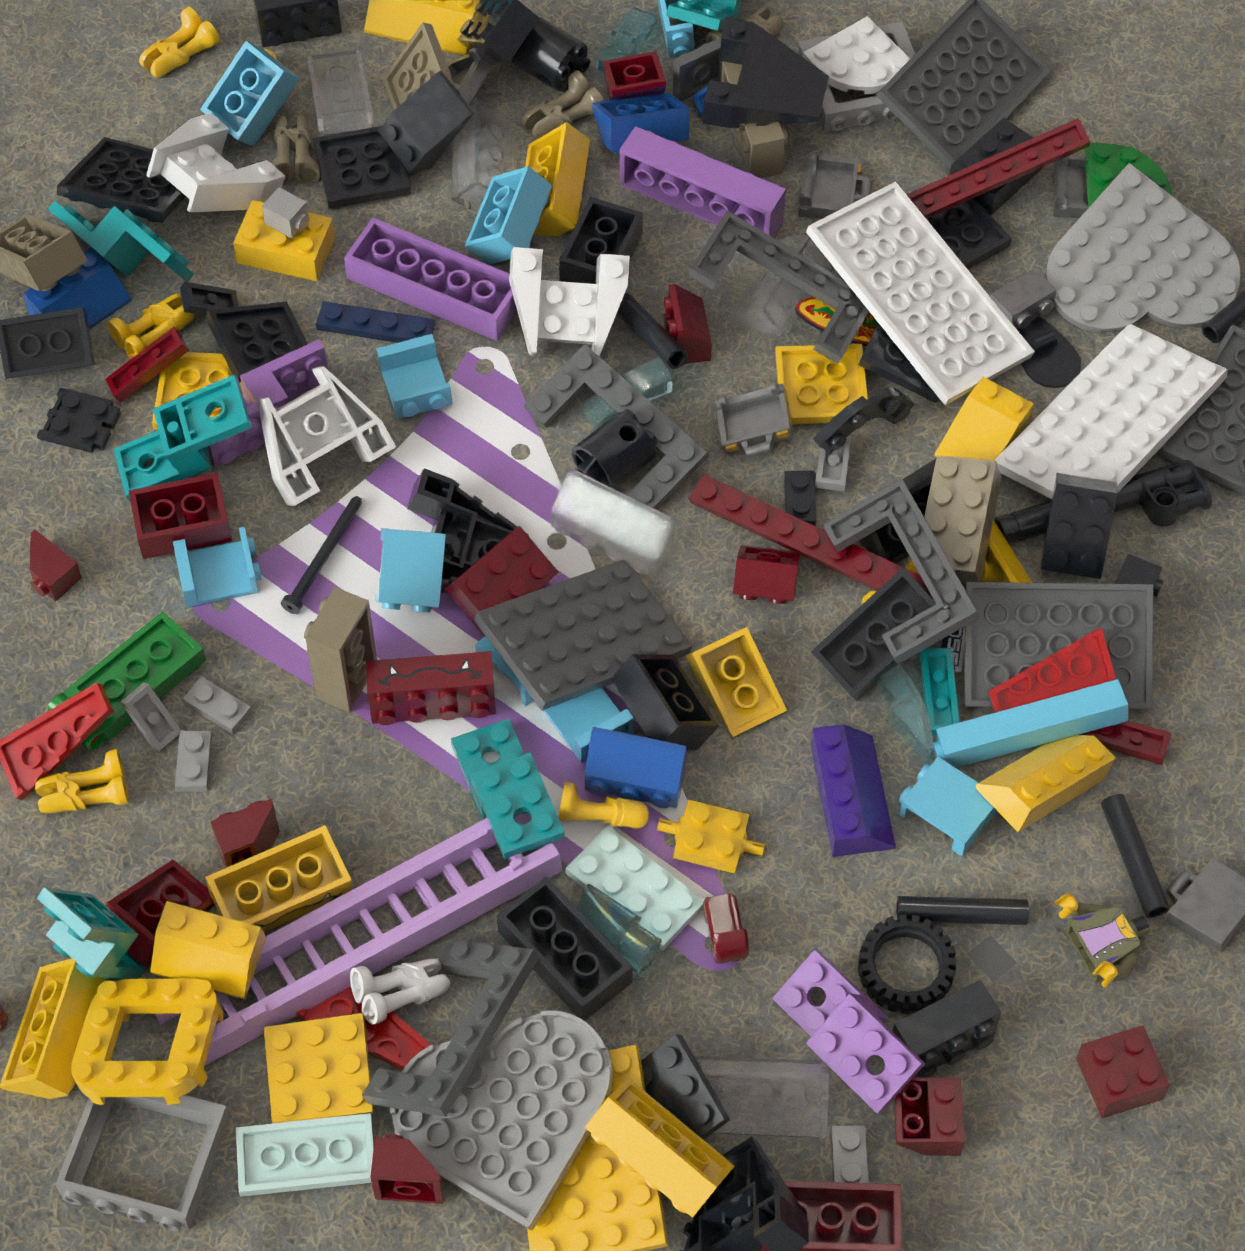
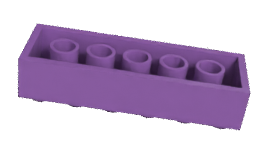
(698, 183)
(432, 278)

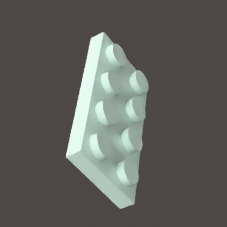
(636, 883)
(304, 1154)

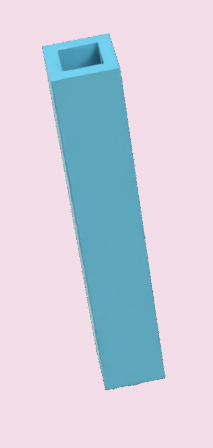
(1032, 724)

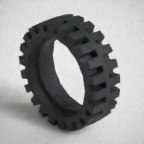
(913, 929)

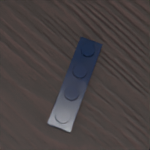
(372, 323)

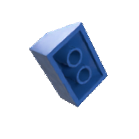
(655, 113)
(91, 287)
(635, 767)

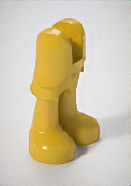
(166, 55)
(161, 316)
(63, 793)
(617, 811)

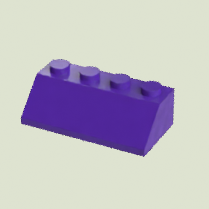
(851, 790)

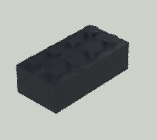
(856, 648)
(571, 951)

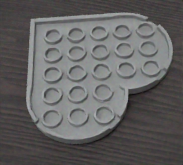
(1139, 258)
(517, 1113)

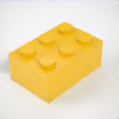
(271, 250)

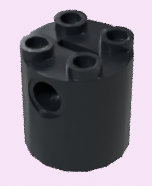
(551, 55)
(615, 450)

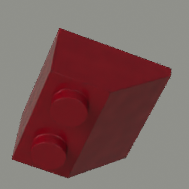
(634, 76)
(766, 574)
(403, 1173)

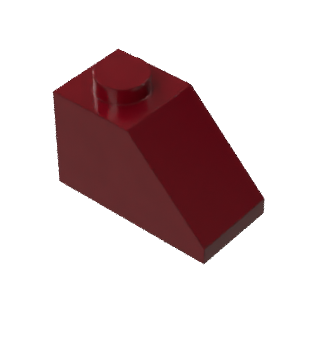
(51, 568)

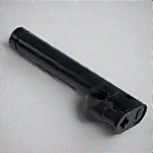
(1160, 492)

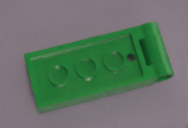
(154, 655)

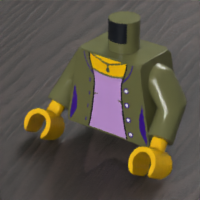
(1103, 938)

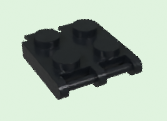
(80, 421)

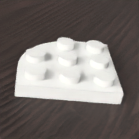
(858, 57)

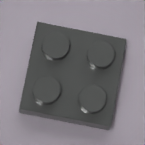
(696, 68)

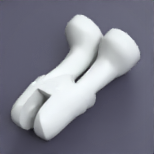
(413, 979)

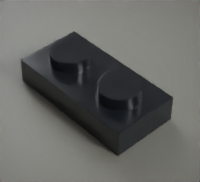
(201, 298)
(800, 495)

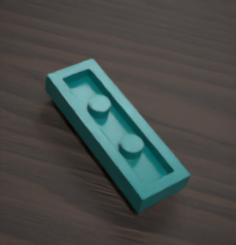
(939, 687)

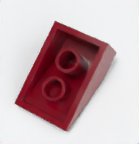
(145, 901)

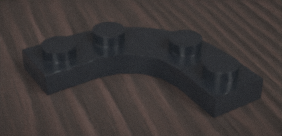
(886, 404)

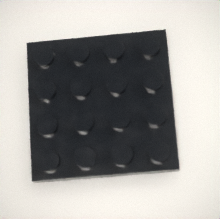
(117, 176)

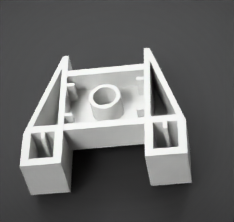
(195, 167)
(566, 309)
(314, 427)

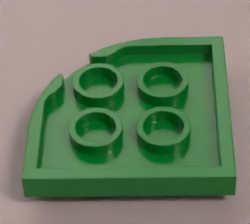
(1107, 161)

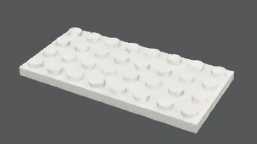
(920, 292)
(1113, 413)

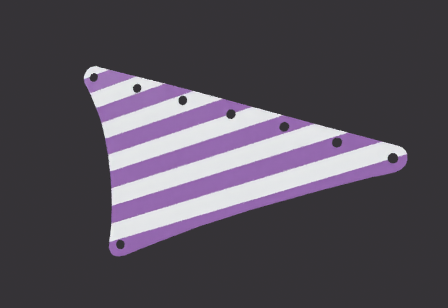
(473, 448)

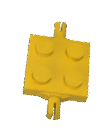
(711, 836)

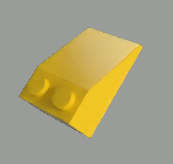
(986, 423)
(736, 682)

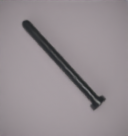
(292, 603)

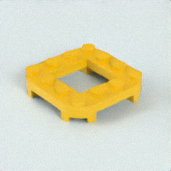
(170, 1079)

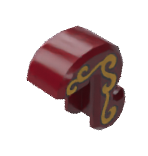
(726, 935)

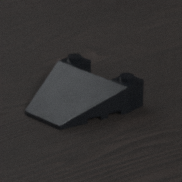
(771, 84)
(468, 524)
(749, 1209)

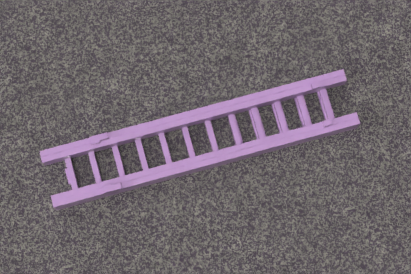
(386, 947)

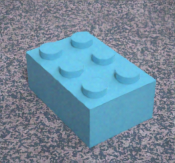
(250, 93)
(508, 215)

